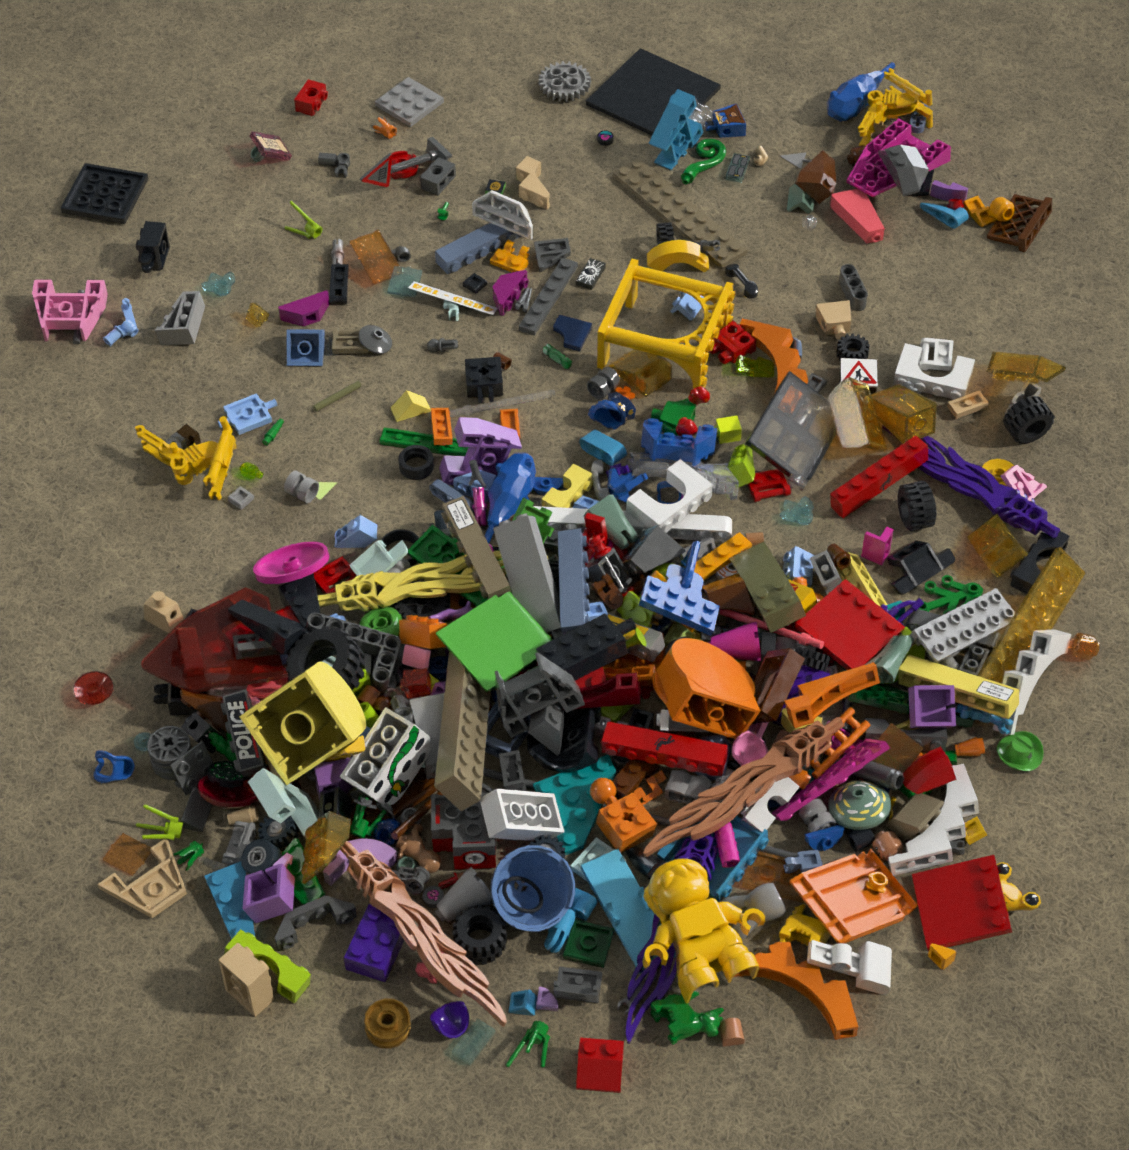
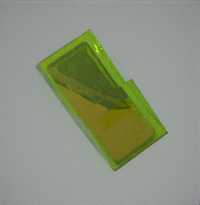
(755, 368)

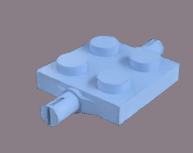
(248, 413)

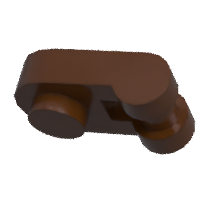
(613, 598)

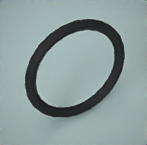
(504, 887)

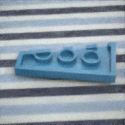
(228, 893)

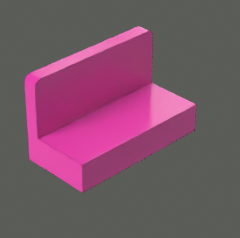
(877, 548)

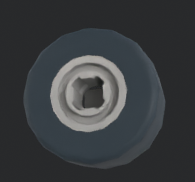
(259, 856)

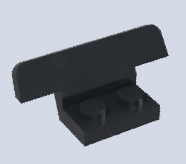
(918, 564)

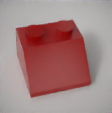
(600, 1065)

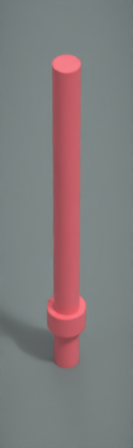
(803, 638)

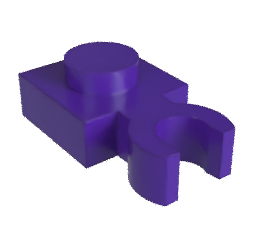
(620, 469)

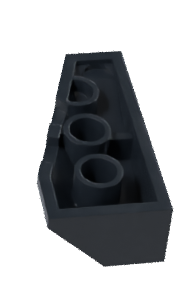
(270, 626)

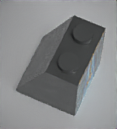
(650, 551)

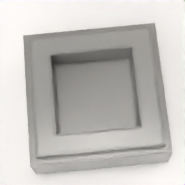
(240, 497)

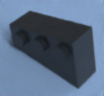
(300, 598)

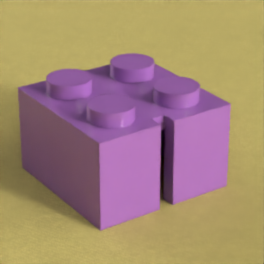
(929, 705)
(264, 898)

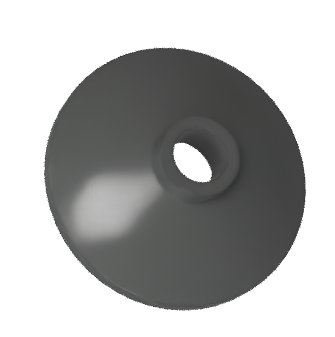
(375, 339)

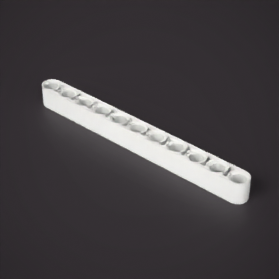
(690, 528)

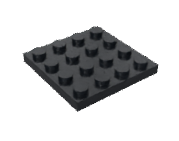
(104, 193)

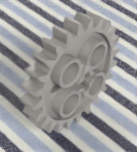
(564, 81)

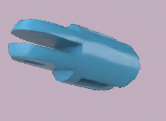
(559, 932)

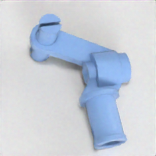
(127, 328)

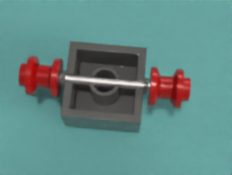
(607, 561)

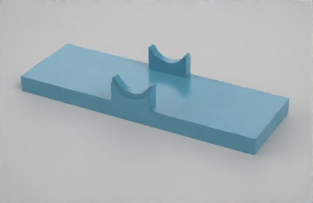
(621, 901)

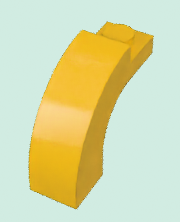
(677, 252)

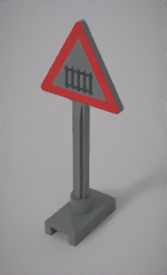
(381, 172)

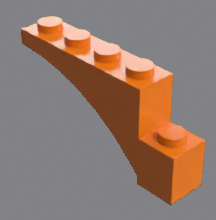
(822, 693)

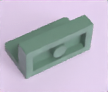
(799, 198)

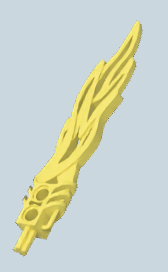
(437, 576)

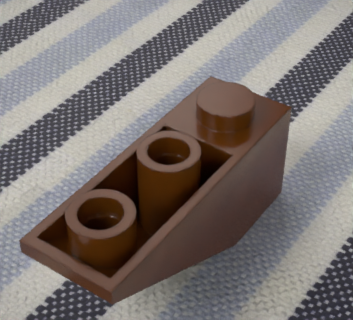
(207, 707)

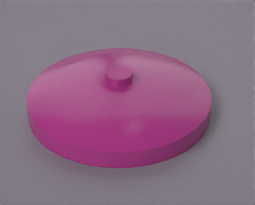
(291, 562)

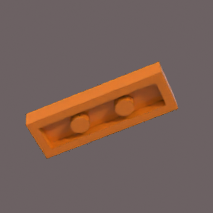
(441, 426)

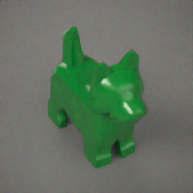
(683, 1019)

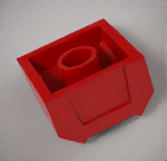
(929, 772)

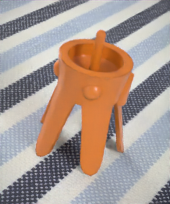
(386, 129)

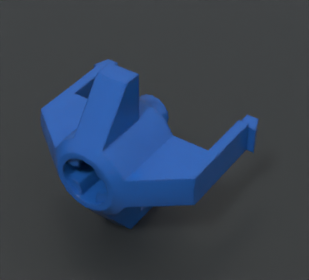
(621, 485)

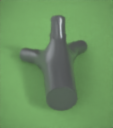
(476, 474)

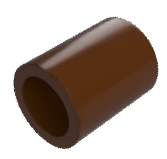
(505, 361)

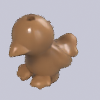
(413, 847)

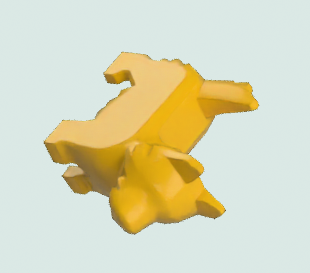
(803, 928)

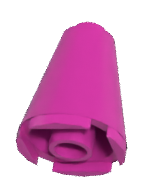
(740, 642)

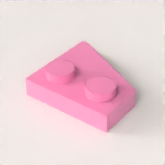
(1018, 478)

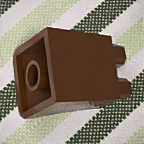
(729, 594)

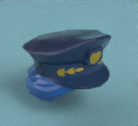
(613, 412)

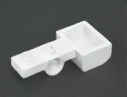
(869, 965)

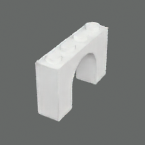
(950, 386)
(688, 482)

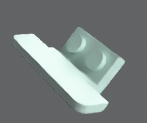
(378, 559)

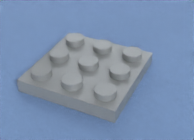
(409, 101)

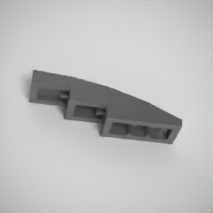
(512, 771)

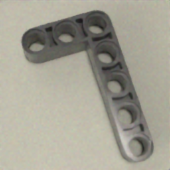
(363, 636)

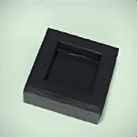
(475, 283)

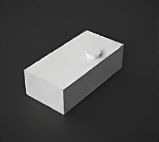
(521, 814)

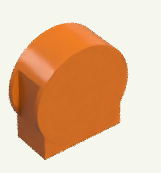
(706, 688)

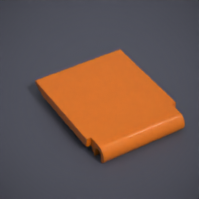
(843, 901)

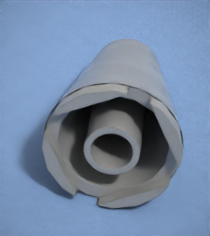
(463, 894)

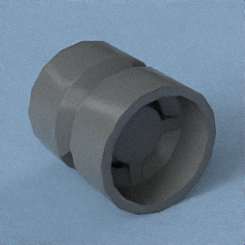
(603, 383)

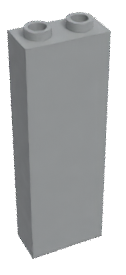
(529, 570)

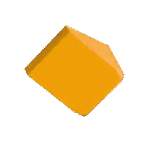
(941, 955)

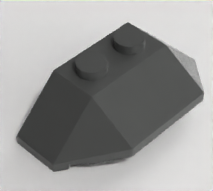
(905, 167)

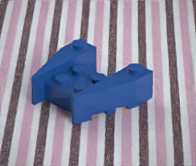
(673, 447)

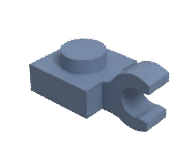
(804, 861)

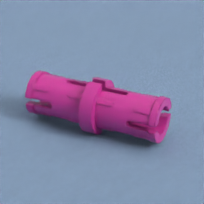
(479, 505)

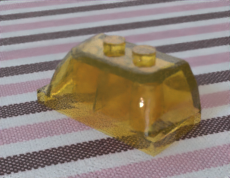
(856, 416)

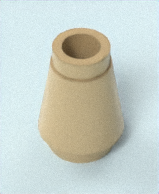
(245, 814)

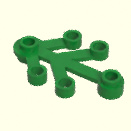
(949, 597)

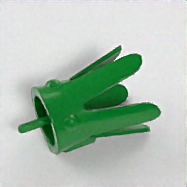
(193, 851)

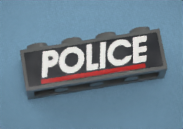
(248, 752)

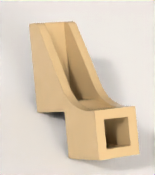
(531, 187)

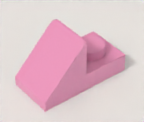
(416, 656)

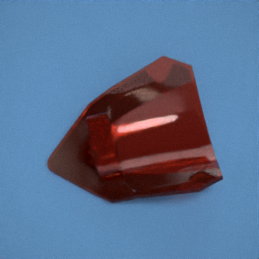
(202, 653)

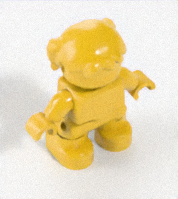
(697, 927)

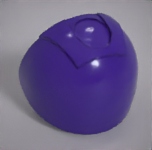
(451, 1019)

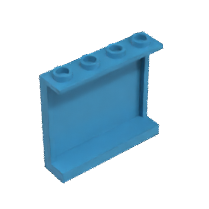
(748, 844)

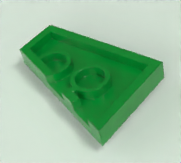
(304, 892)

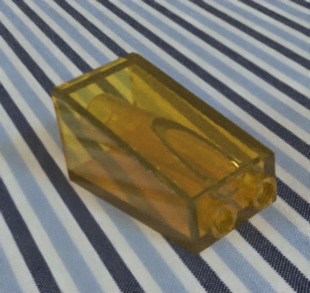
(905, 412)

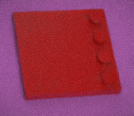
(850, 626)
(962, 902)

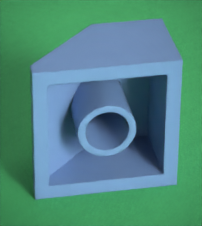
(305, 347)

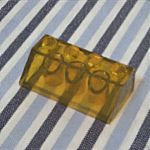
(1023, 367)

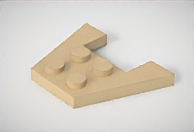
(154, 889)

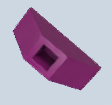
(509, 288)
(305, 310)

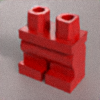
(733, 343)

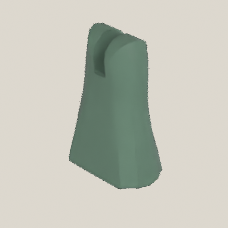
(615, 520)
(891, 657)

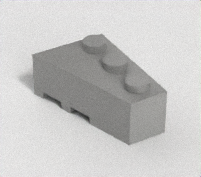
(183, 321)

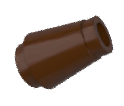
(839, 556)

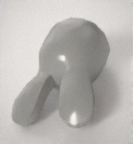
(762, 898)

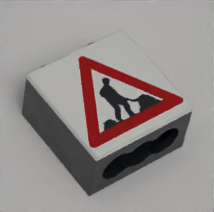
(860, 369)

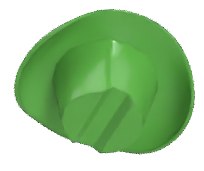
(382, 619)
(1021, 751)

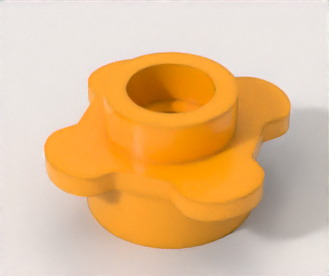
(877, 882)

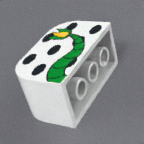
(390, 760)

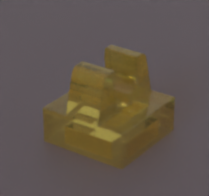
(256, 315)

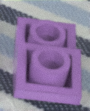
(946, 192)

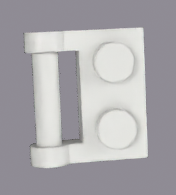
(942, 354)

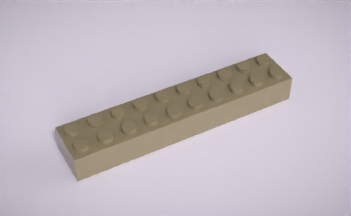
(462, 737)

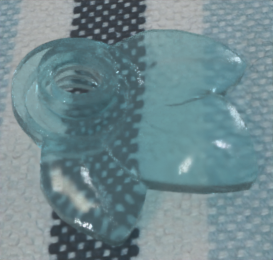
(218, 284)
(798, 512)

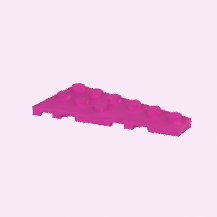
(836, 774)

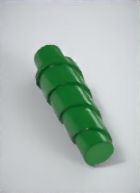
(271, 434)

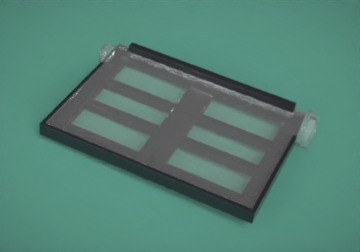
(794, 431)

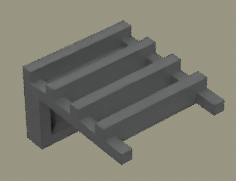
(578, 984)

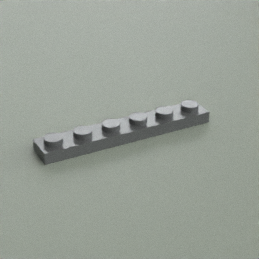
(548, 296)

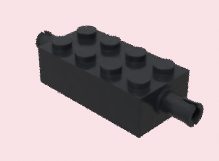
(588, 646)

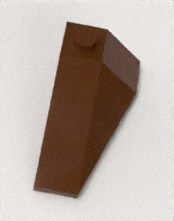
(818, 177)

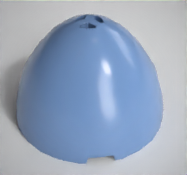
(548, 872)

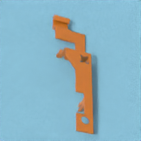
(653, 782)

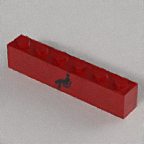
(879, 476)
(664, 749)

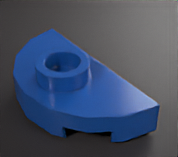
(544, 484)
(825, 838)

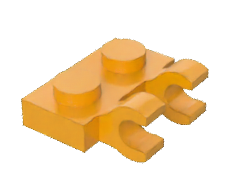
(508, 261)

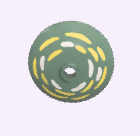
(859, 805)

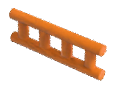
(846, 742)

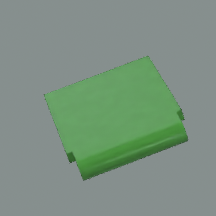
(495, 638)

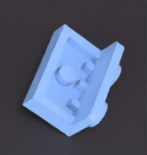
(686, 305)
(798, 564)

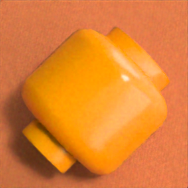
(1001, 209)

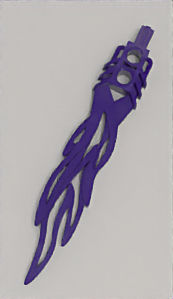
(963, 478)
(665, 983)

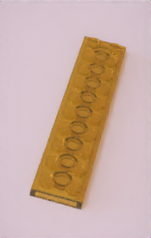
(1037, 612)

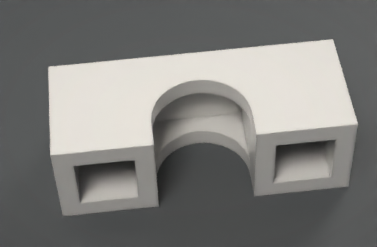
(758, 813)

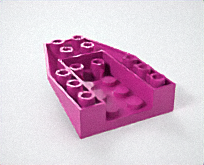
(871, 173)

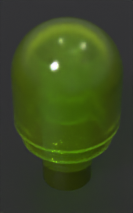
(248, 469)

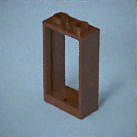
(775, 682)

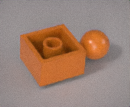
(622, 820)

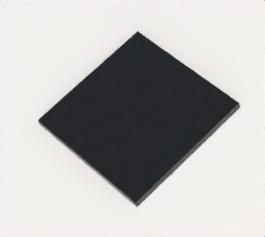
(643, 90)

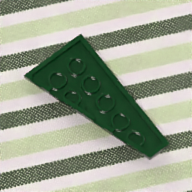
(894, 699)

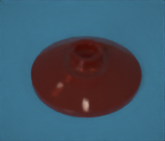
(90, 682)

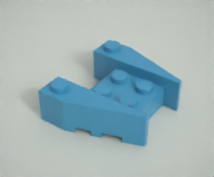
(675, 130)

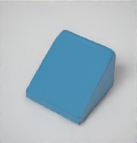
(523, 1002)

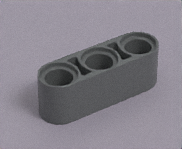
(853, 287)

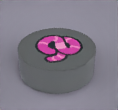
(432, 896)

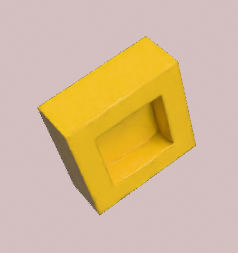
(974, 830)

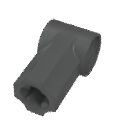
(401, 707)

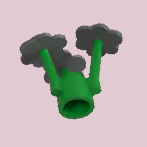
(360, 826)

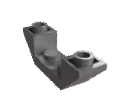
(341, 911)

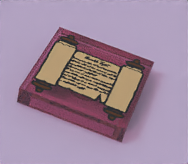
(270, 146)

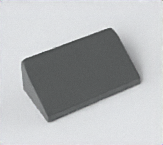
(196, 812)

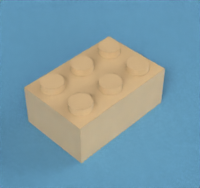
(246, 979)

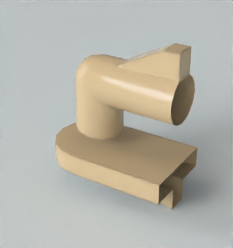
(879, 128)

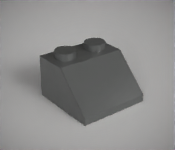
(548, 726)

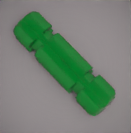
(557, 356)

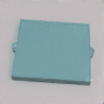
(402, 279)

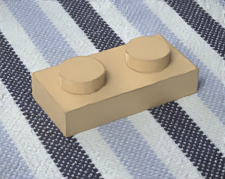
(967, 404)

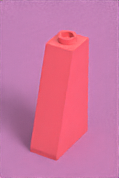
(858, 213)

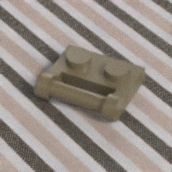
(347, 342)

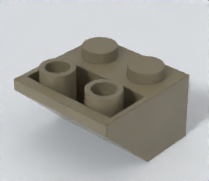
(914, 816)

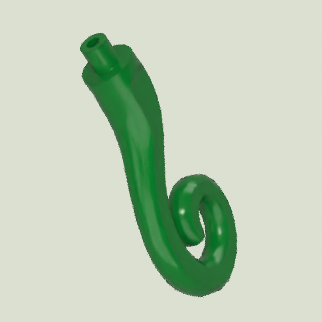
(694, 169)

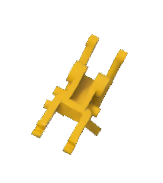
(894, 104)
(195, 458)

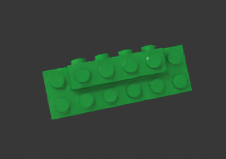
(439, 548)

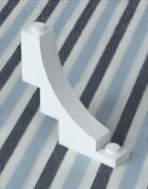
(1031, 663)
(933, 844)

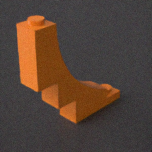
(776, 344)

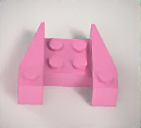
(69, 310)

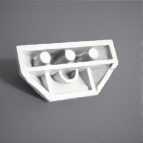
(504, 213)

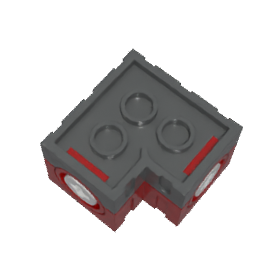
(462, 834)

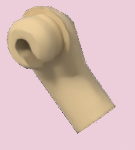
(761, 158)

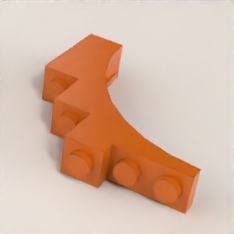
(829, 997)

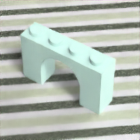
(284, 800)

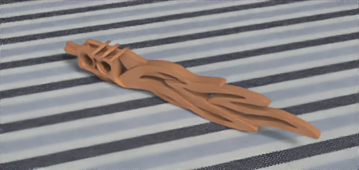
(738, 792)
(391, 898)

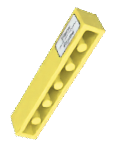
(968, 688)

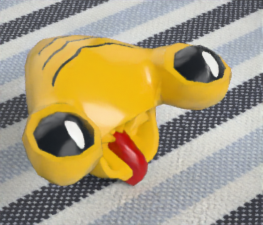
(1013, 895)

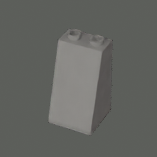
(428, 717)

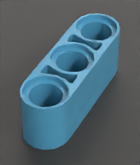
(603, 447)

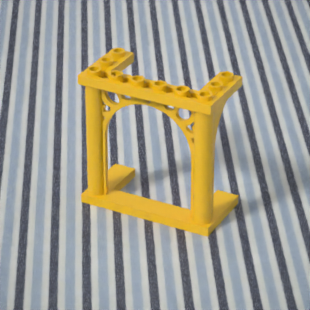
(689, 357)

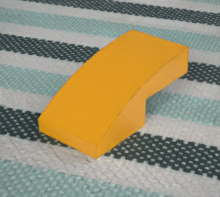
(978, 211)

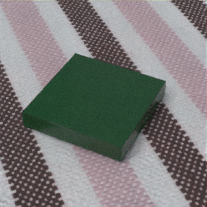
(588, 943)

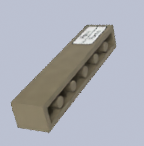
(475, 547)

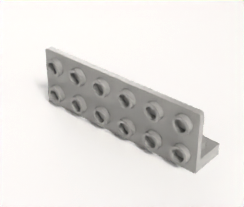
(964, 625)

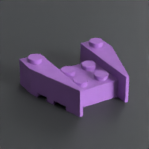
(486, 443)

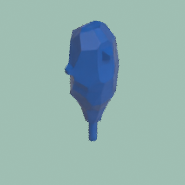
(853, 94)
(512, 484)

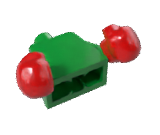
(679, 415)

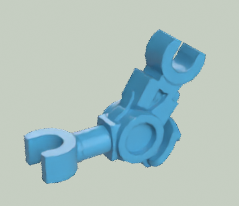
(985, 717)

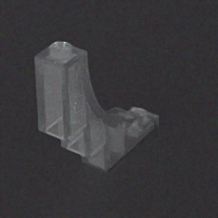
(719, 475)

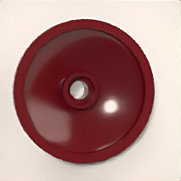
(225, 797)

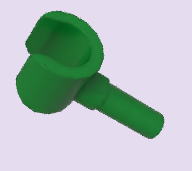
(443, 214)

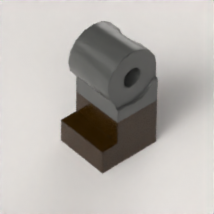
(185, 437)

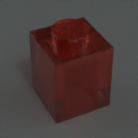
(416, 683)

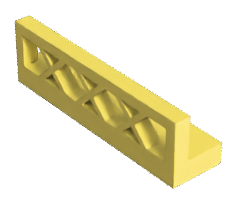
(858, 576)

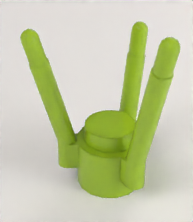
(312, 228)
(171, 830)

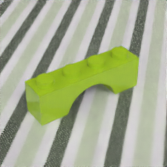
(291, 978)

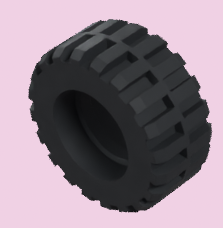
(322, 644)

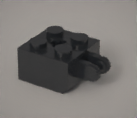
(153, 246)
(484, 378)
(171, 695)

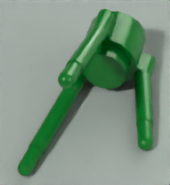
(536, 1035)

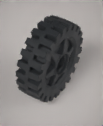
(422, 606)

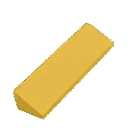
(351, 749)

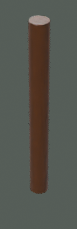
(412, 819)

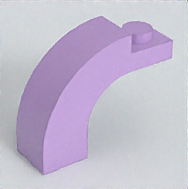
(340, 862)

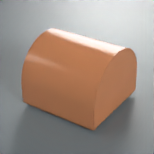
(731, 1032)

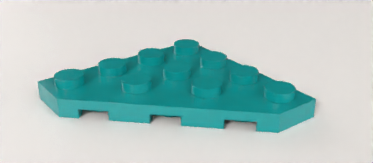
(574, 801)

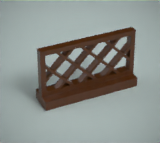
(1032, 224)

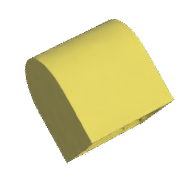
(305, 721)

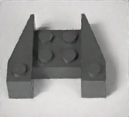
(534, 692)

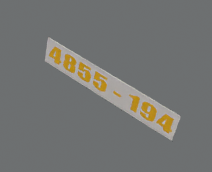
(453, 298)

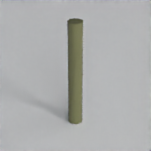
(337, 396)

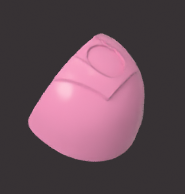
(748, 748)

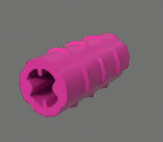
(727, 846)

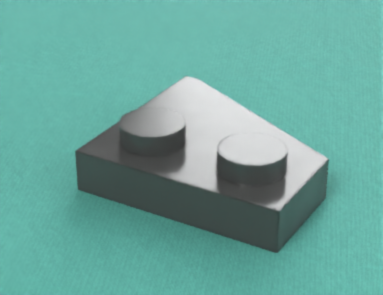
(551, 252)

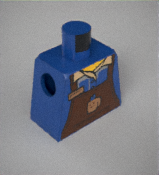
(727, 122)

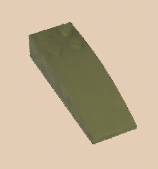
(768, 587)

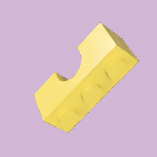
(576, 481)

